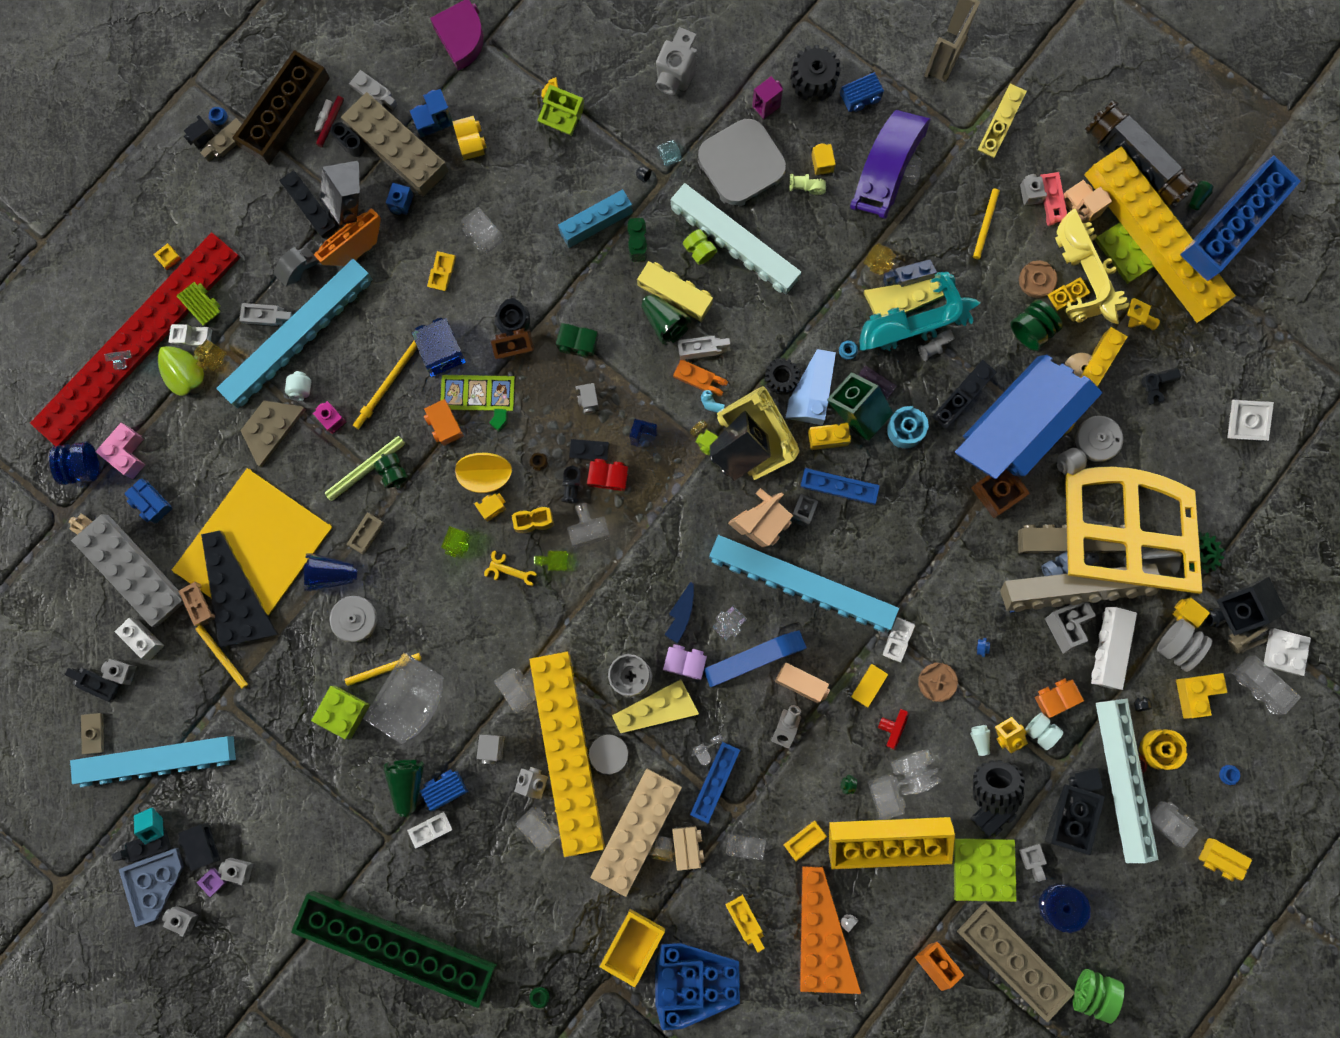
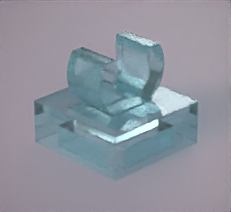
(118, 358)

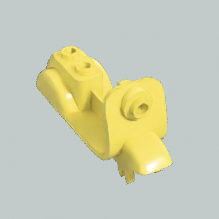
(1079, 249)

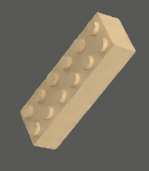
(636, 832)

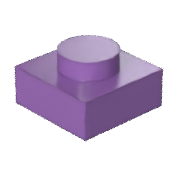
(211, 882)

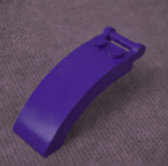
(889, 161)

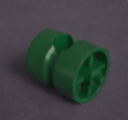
(392, 473)

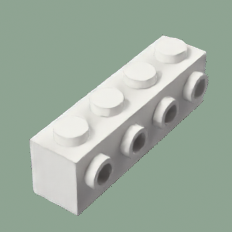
(1113, 648)

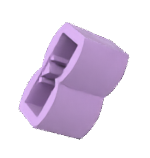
(684, 662)

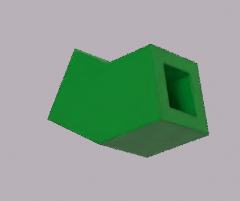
(499, 419)

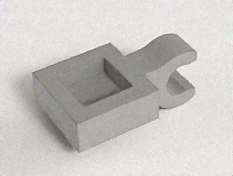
(1034, 858)

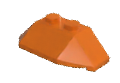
(350, 240)

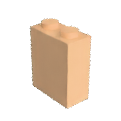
(802, 683)

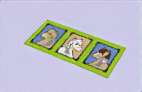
(478, 392)

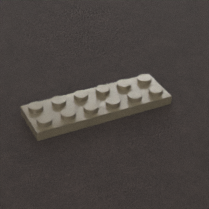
(1015, 962)

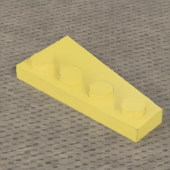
(905, 297)
(661, 707)

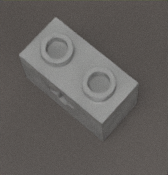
(490, 748)

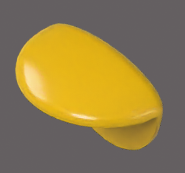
(483, 472)

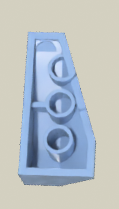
(810, 396)

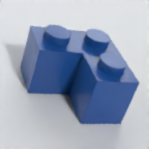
(432, 115)

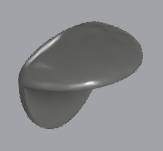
(1166, 561)

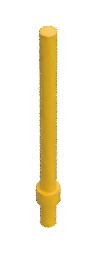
(367, 411)

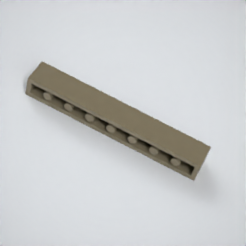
(1066, 589)

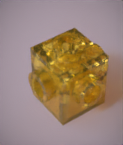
(880, 259)
(209, 356)

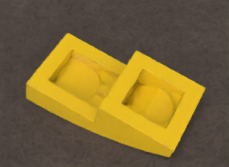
(442, 271)

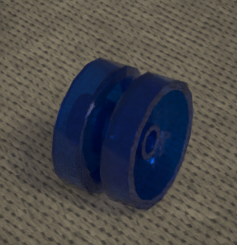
(1066, 919)

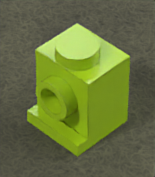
(705, 440)

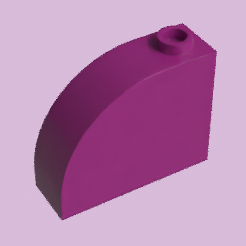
(460, 32)

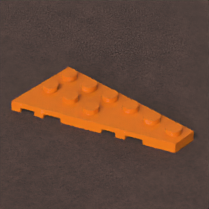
(824, 953)

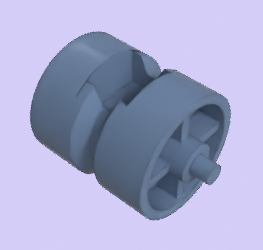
(1056, 567)

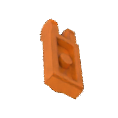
(698, 377)

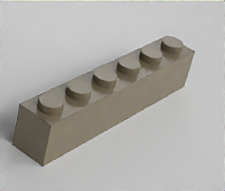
(1054, 540)

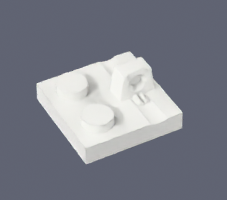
(1250, 420)
(1287, 652)

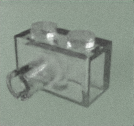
(482, 230)
(588, 529)

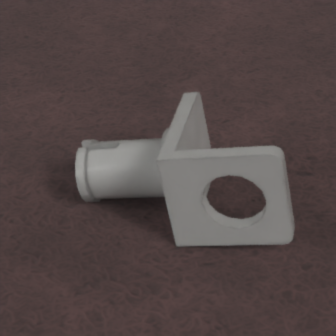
(787, 726)

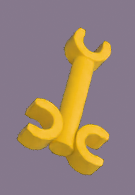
(496, 566)

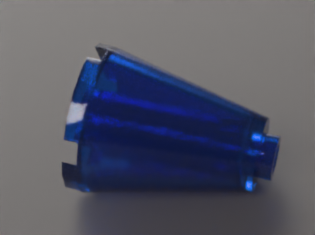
(326, 572)

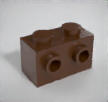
(511, 345)

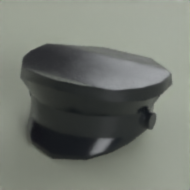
(512, 316)

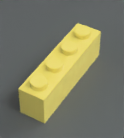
(675, 291)

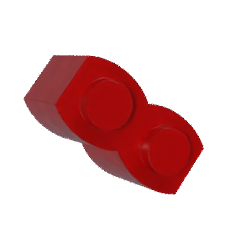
(607, 475)

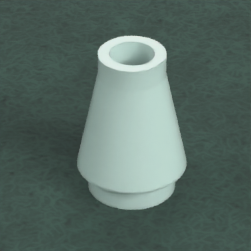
(981, 739)

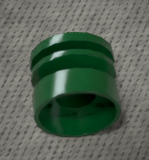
(1036, 325)

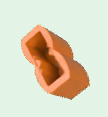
(1058, 698)

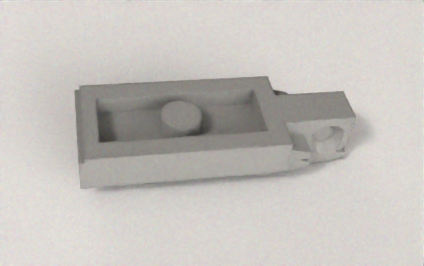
(363, 83)
(263, 314)
(702, 347)

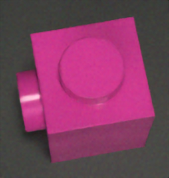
(329, 417)

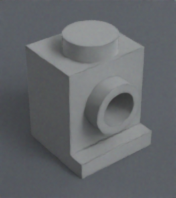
(1033, 195)
(588, 398)
(124, 671)
(242, 871)
(185, 917)

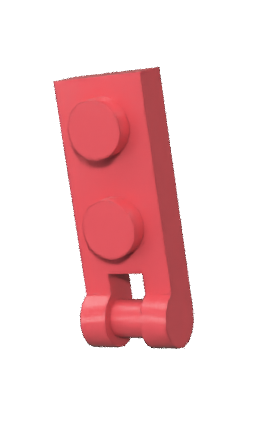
(1054, 199)

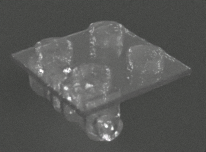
(701, 750)

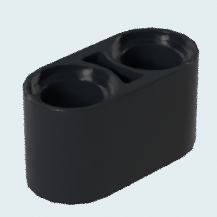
(347, 139)

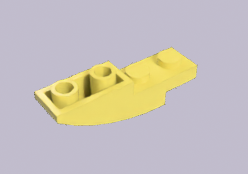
(1002, 120)

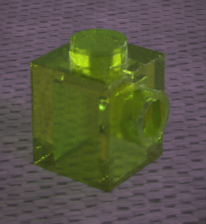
(455, 542)

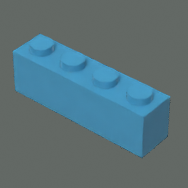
(595, 218)

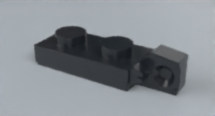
(94, 683)
(138, 850)

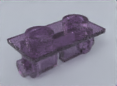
(885, 385)

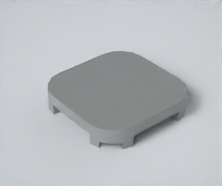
(741, 161)

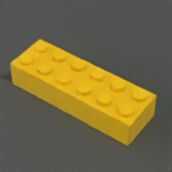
(891, 843)

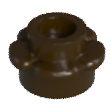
(538, 466)

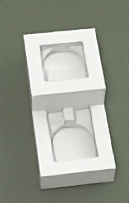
(189, 335)
(898, 639)
(429, 830)

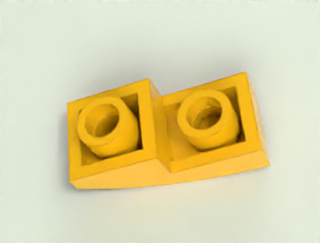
(1068, 294)

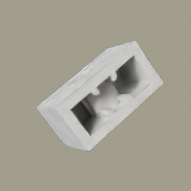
(139, 638)

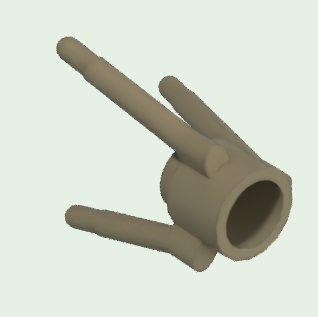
(1240, 643)

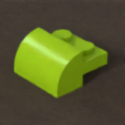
(561, 110)

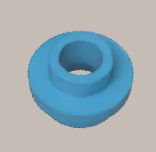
(851, 345)

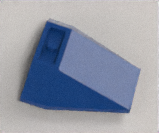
(693, 985)

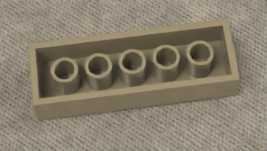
(395, 144)

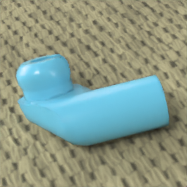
(709, 402)

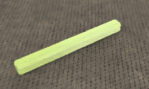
(363, 469)

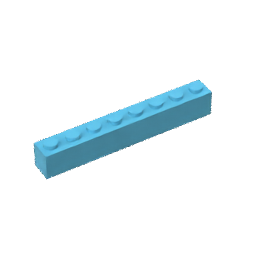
(151, 760)

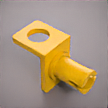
(1141, 315)

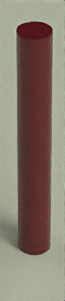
(329, 121)

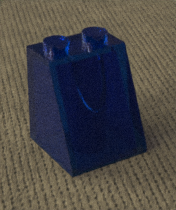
(438, 346)

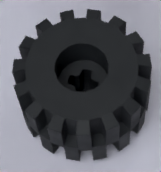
(815, 73)

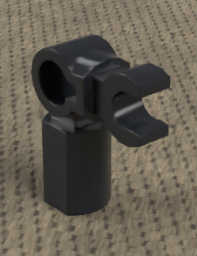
(1152, 381)

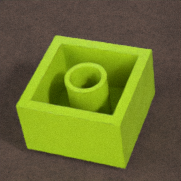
(340, 712)

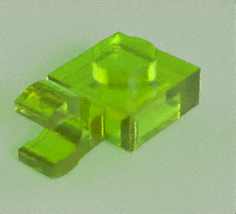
(556, 560)

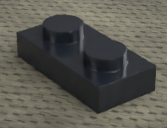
(588, 450)

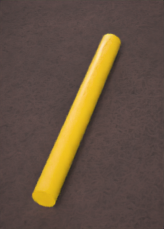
(986, 223)
(221, 656)
(375, 672)

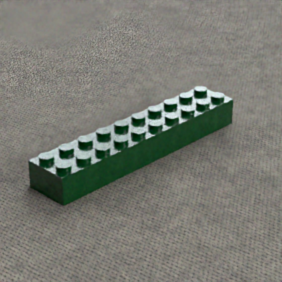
(394, 948)

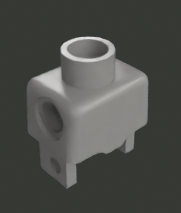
(677, 72)

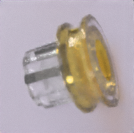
(662, 850)

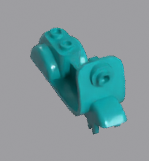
(894, 326)

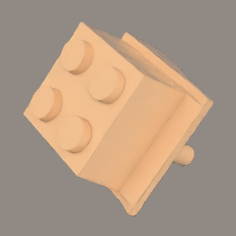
(764, 521)

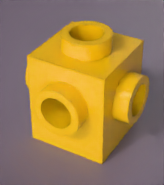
(1011, 735)

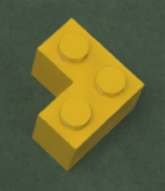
(1195, 692)

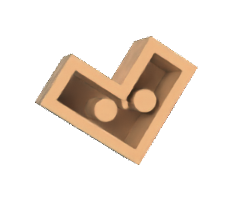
(1087, 202)

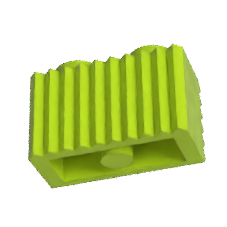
(198, 303)

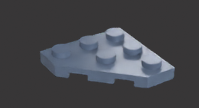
(150, 884)

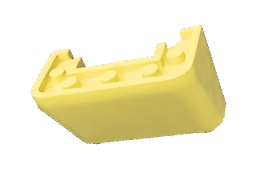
(766, 414)

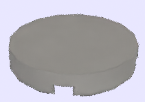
(608, 754)

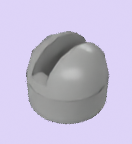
(848, 922)

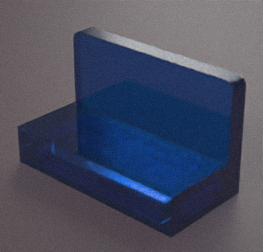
(641, 427)

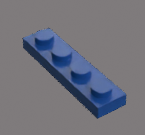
(839, 486)
(715, 782)

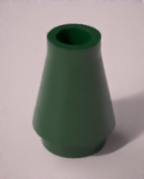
(1201, 194)

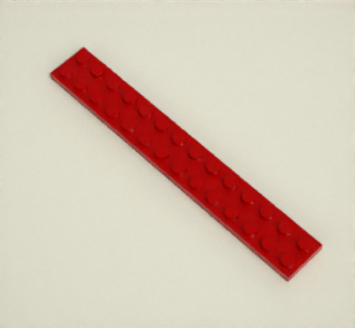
(139, 335)

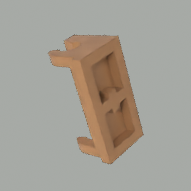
(196, 604)

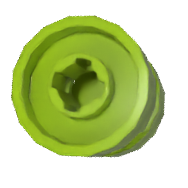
(698, 245)

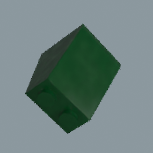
(861, 405)

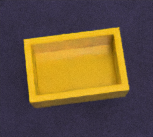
(632, 948)

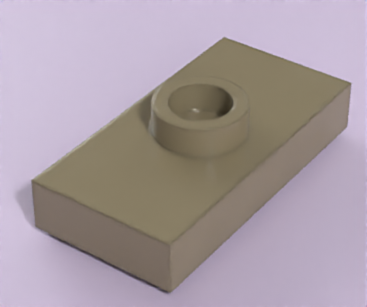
(365, 533)
(92, 733)

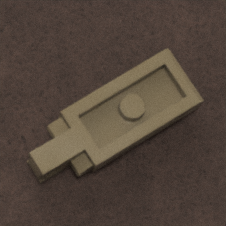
(221, 142)

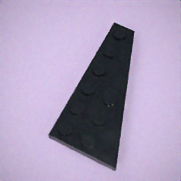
(234, 600)

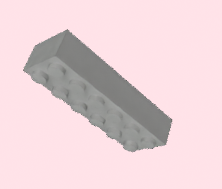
(128, 570)

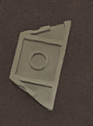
(269, 427)

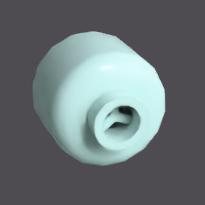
(298, 386)

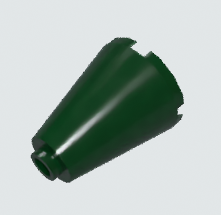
(665, 319)
(404, 784)

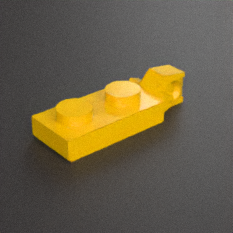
(746, 922)

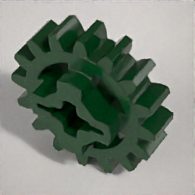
(1210, 550)

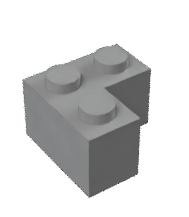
(1066, 625)

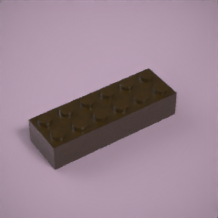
(281, 107)

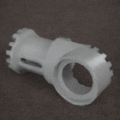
(935, 346)

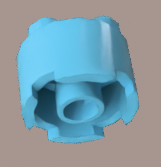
(912, 418)

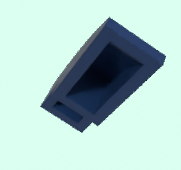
(681, 613)

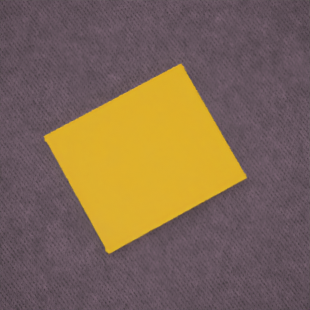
(266, 536)

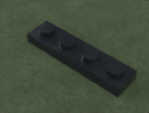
(308, 204)

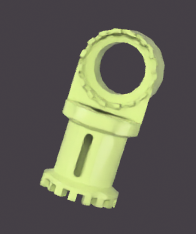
(803, 182)

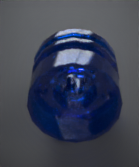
(74, 463)

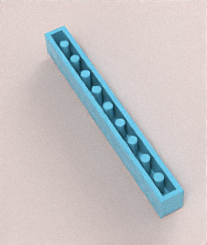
(294, 334)
(804, 583)

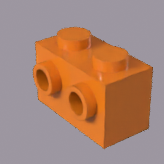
(443, 422)
(939, 966)

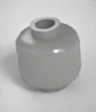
(1071, 461)

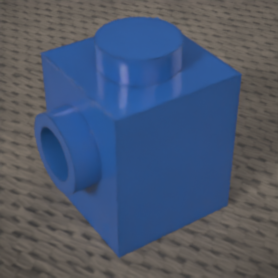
(399, 199)

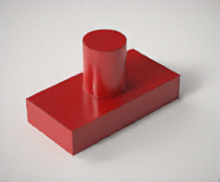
(895, 728)

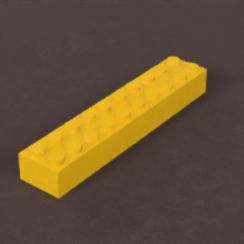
(1157, 233)
(567, 754)

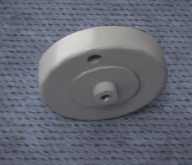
(1099, 438)
(353, 619)

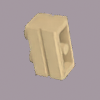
(687, 848)

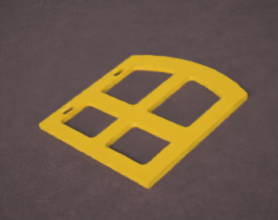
(1132, 535)

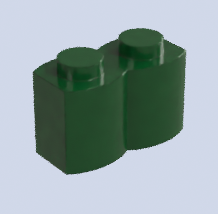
(637, 239)
(577, 340)

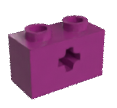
(767, 97)

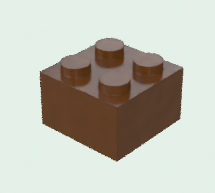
(1000, 493)

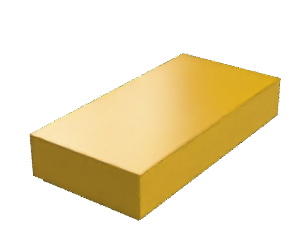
(869, 685)
(805, 840)

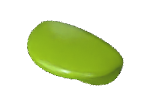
(179, 370)

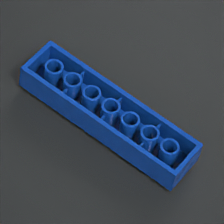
(1240, 218)

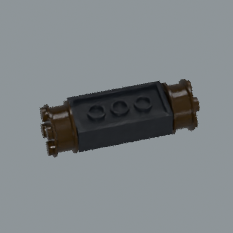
(1118, 129)

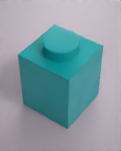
(148, 825)

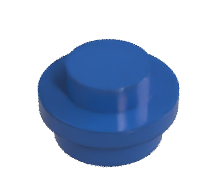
(218, 116)
(983, 647)
(1229, 774)

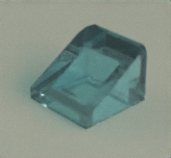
(669, 152)

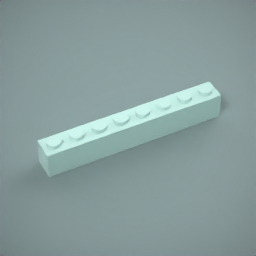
(735, 239)
(1126, 781)

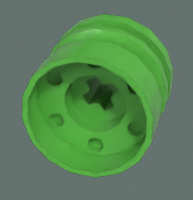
(1098, 996)

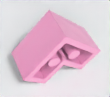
(118, 450)

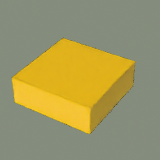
(167, 256)

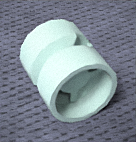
(1044, 731)

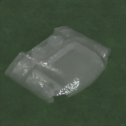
(406, 700)

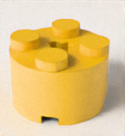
(1174, 749)

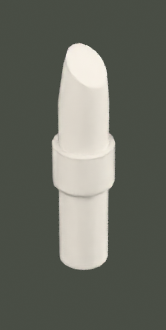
(323, 115)

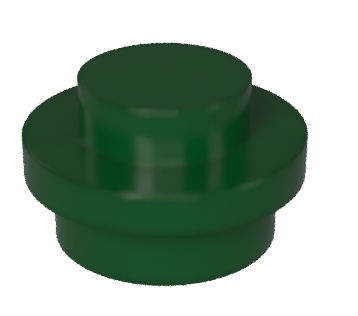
(848, 784)
(539, 997)

